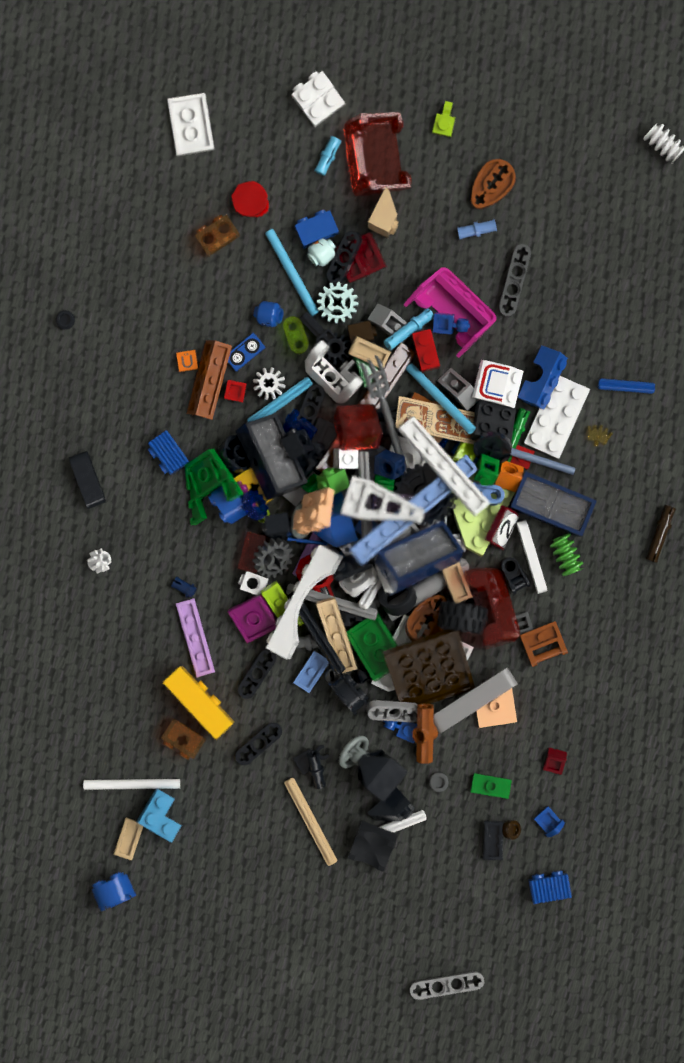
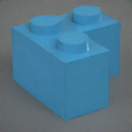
(154, 816)

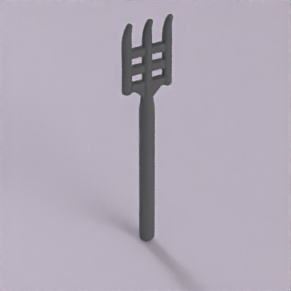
(380, 393)

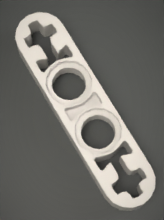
(531, 556)

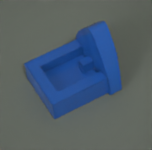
(549, 822)

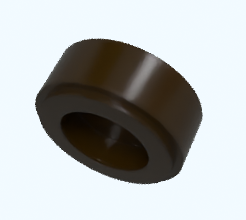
(511, 829)

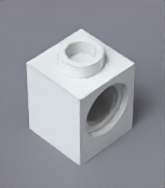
(345, 459)
(262, 582)

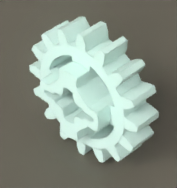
(330, 308)

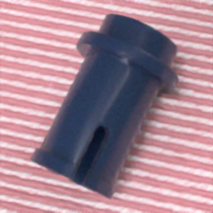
(184, 587)

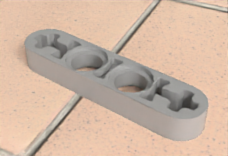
(447, 988)

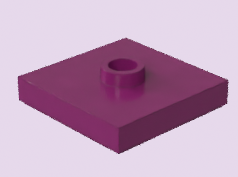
(253, 618)

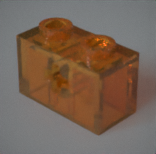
(194, 739)

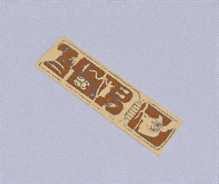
(433, 419)

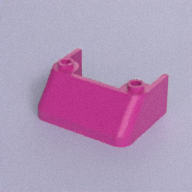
(452, 296)

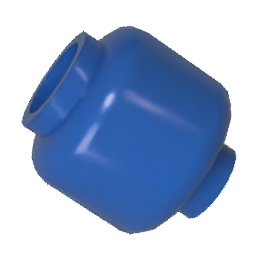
(268, 314)

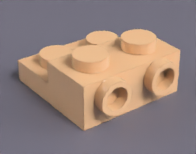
(314, 512)

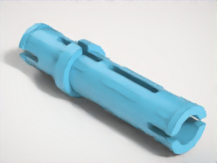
(414, 325)

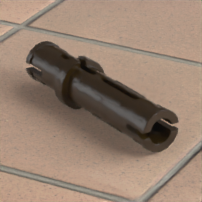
(661, 532)

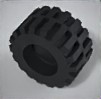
(462, 617)

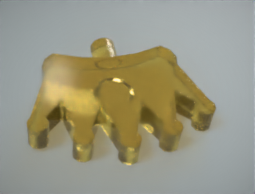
(598, 436)

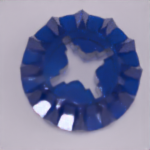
(254, 512)

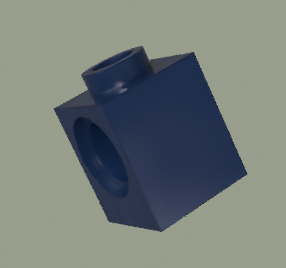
(389, 464)

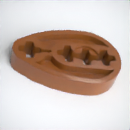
(502, 188)
(419, 617)

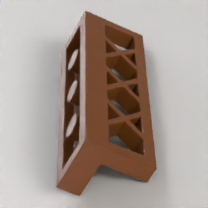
(209, 379)

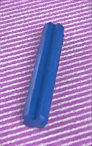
(629, 386)

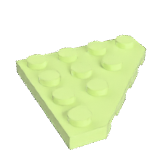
(476, 528)

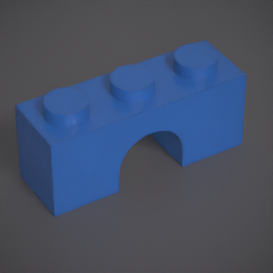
(539, 392)

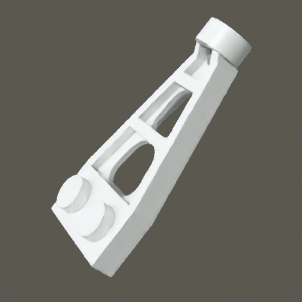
(357, 496)

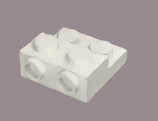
(317, 98)

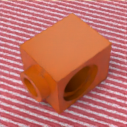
(509, 476)

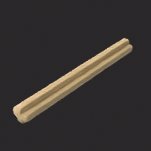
(310, 821)

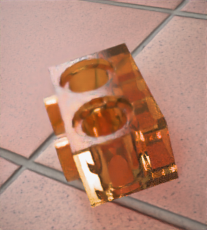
(220, 239)

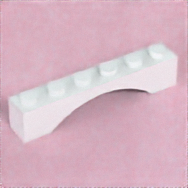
(285, 637)

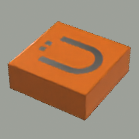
(187, 361)

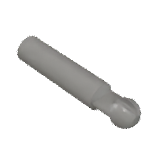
(426, 588)

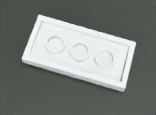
(556, 421)

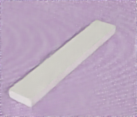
(444, 466)

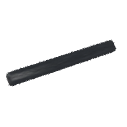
(320, 638)

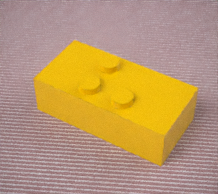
(199, 702)

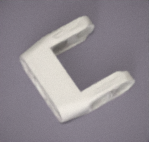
(344, 389)

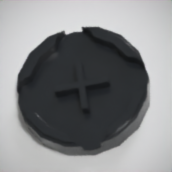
(493, 445)

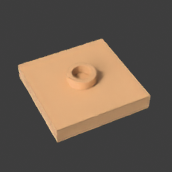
(498, 711)

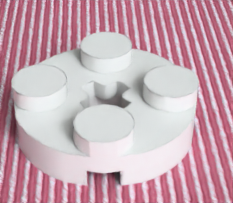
(355, 585)

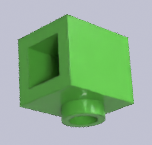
(334, 479)

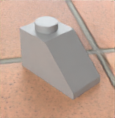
(386, 320)
(458, 388)

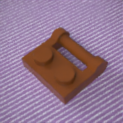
(541, 637)

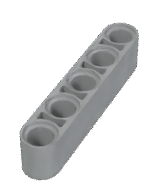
(474, 700)

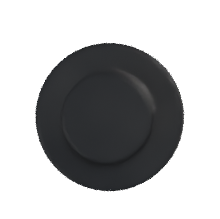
(65, 320)

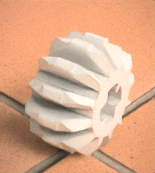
(268, 376)

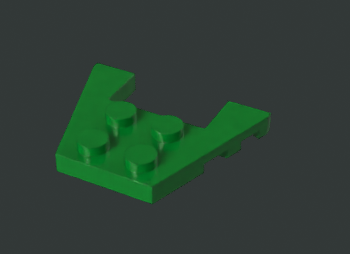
(204, 476)

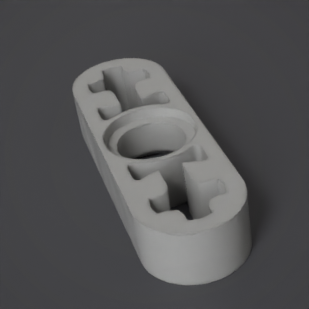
(385, 706)

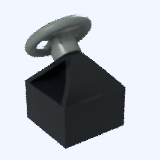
(375, 769)

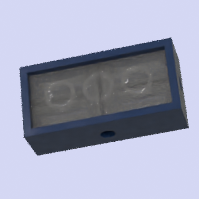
(553, 504)
(419, 556)

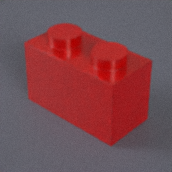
(425, 350)

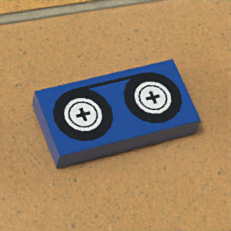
(245, 352)

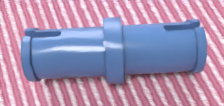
(477, 229)

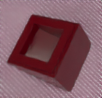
(555, 761)

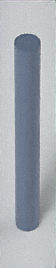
(542, 461)

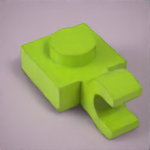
(444, 123)

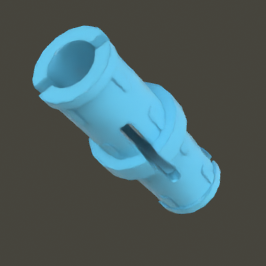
(327, 155)

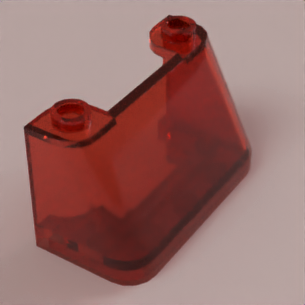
(375, 153)
(506, 626)

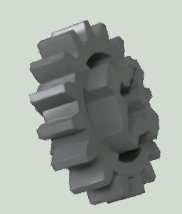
(272, 558)

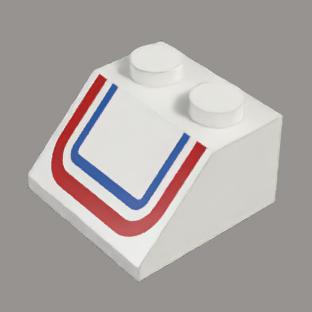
(497, 383)

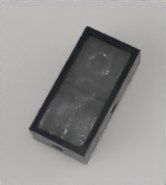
(268, 457)

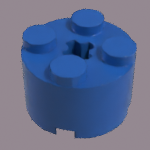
(231, 510)
(113, 892)

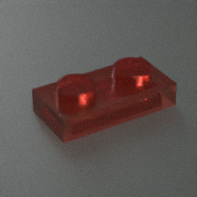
(250, 547)

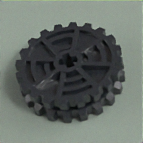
(417, 480)

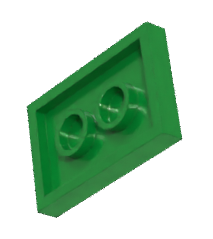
(370, 641)

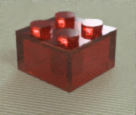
(357, 427)

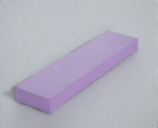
(195, 637)

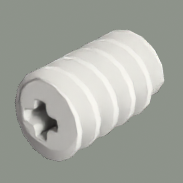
(664, 142)

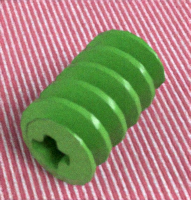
(566, 554)

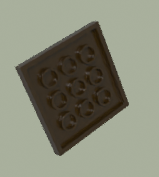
(429, 668)

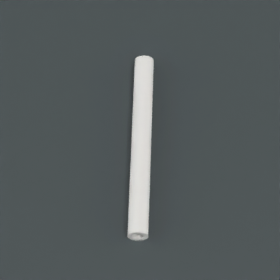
(132, 784)

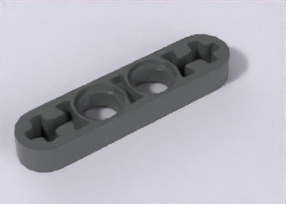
(513, 280)

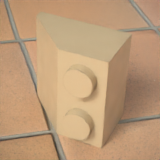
(384, 216)

